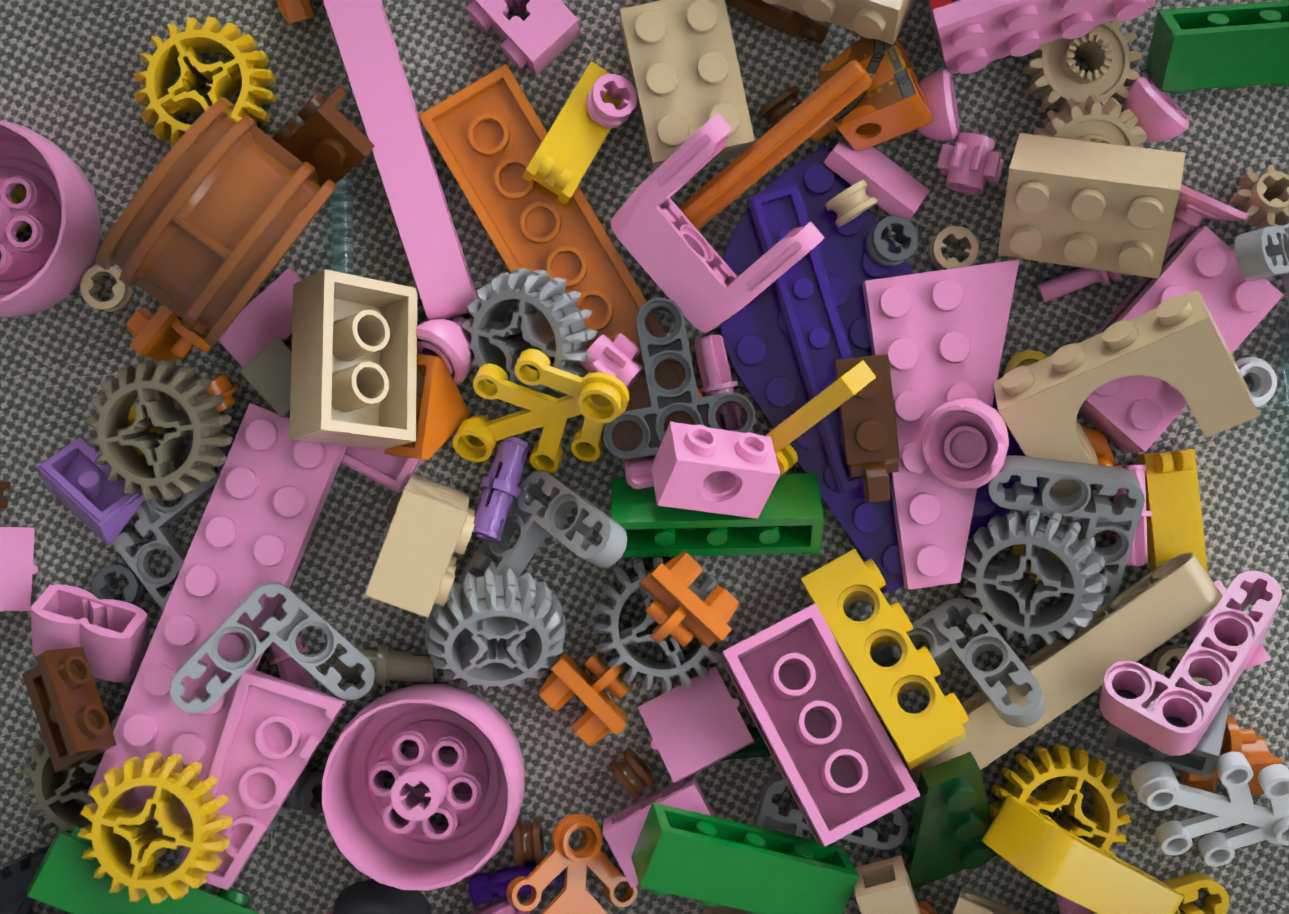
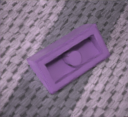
(87, 492)

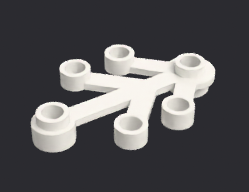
(1160, 790)

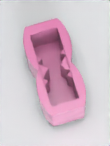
(107, 629)

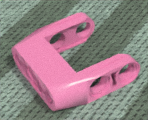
(678, 253)

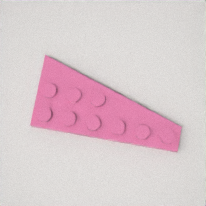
(941, 346)

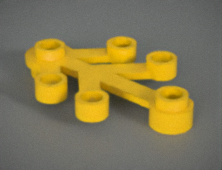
(595, 396)

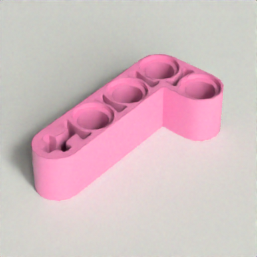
(1206, 659)

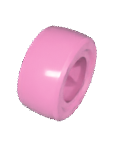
(62, 221)
(390, 829)

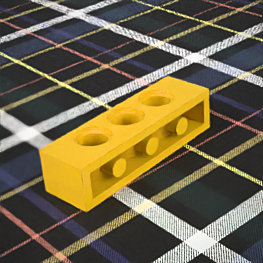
(914, 735)

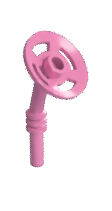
(1189, 212)

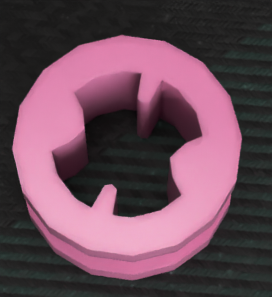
(617, 88)

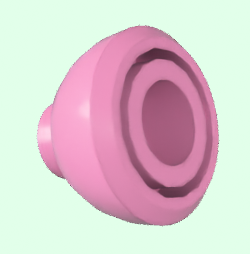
(942, 100)
(1156, 111)
(448, 341)

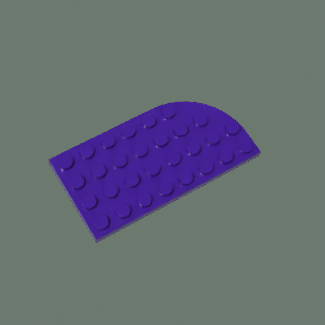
(769, 371)

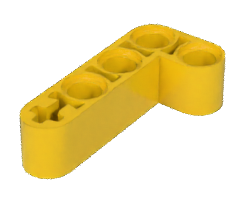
(1074, 865)

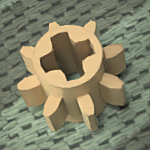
(1252, 198)

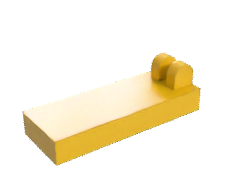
(570, 141)
(815, 411)
(1175, 506)

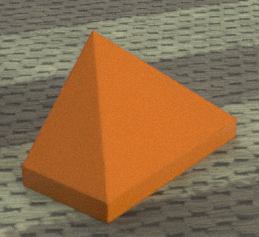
(438, 409)

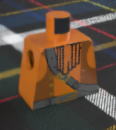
(885, 109)

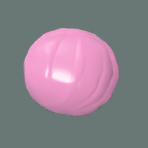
(965, 443)

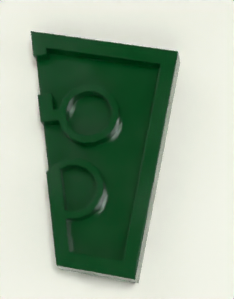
(949, 822)

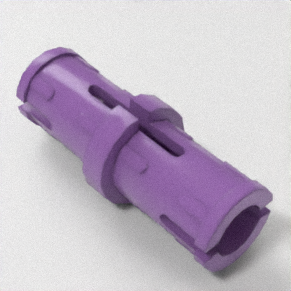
(500, 489)

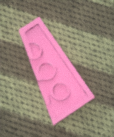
(261, 756)

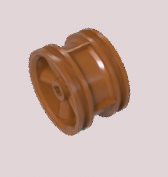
(214, 220)

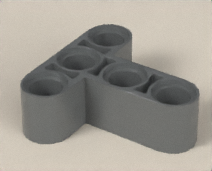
(666, 402)

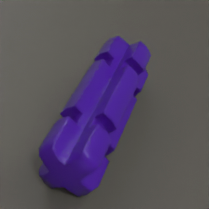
(486, 887)

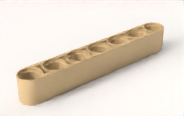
(1076, 667)

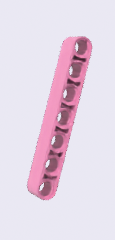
(402, 156)

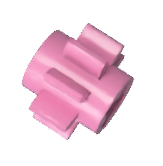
(970, 163)
(615, 359)

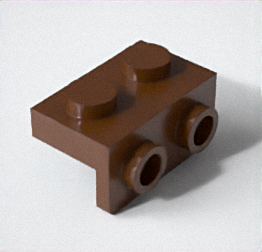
(324, 138)
(68, 707)

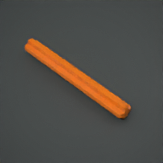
(777, 144)

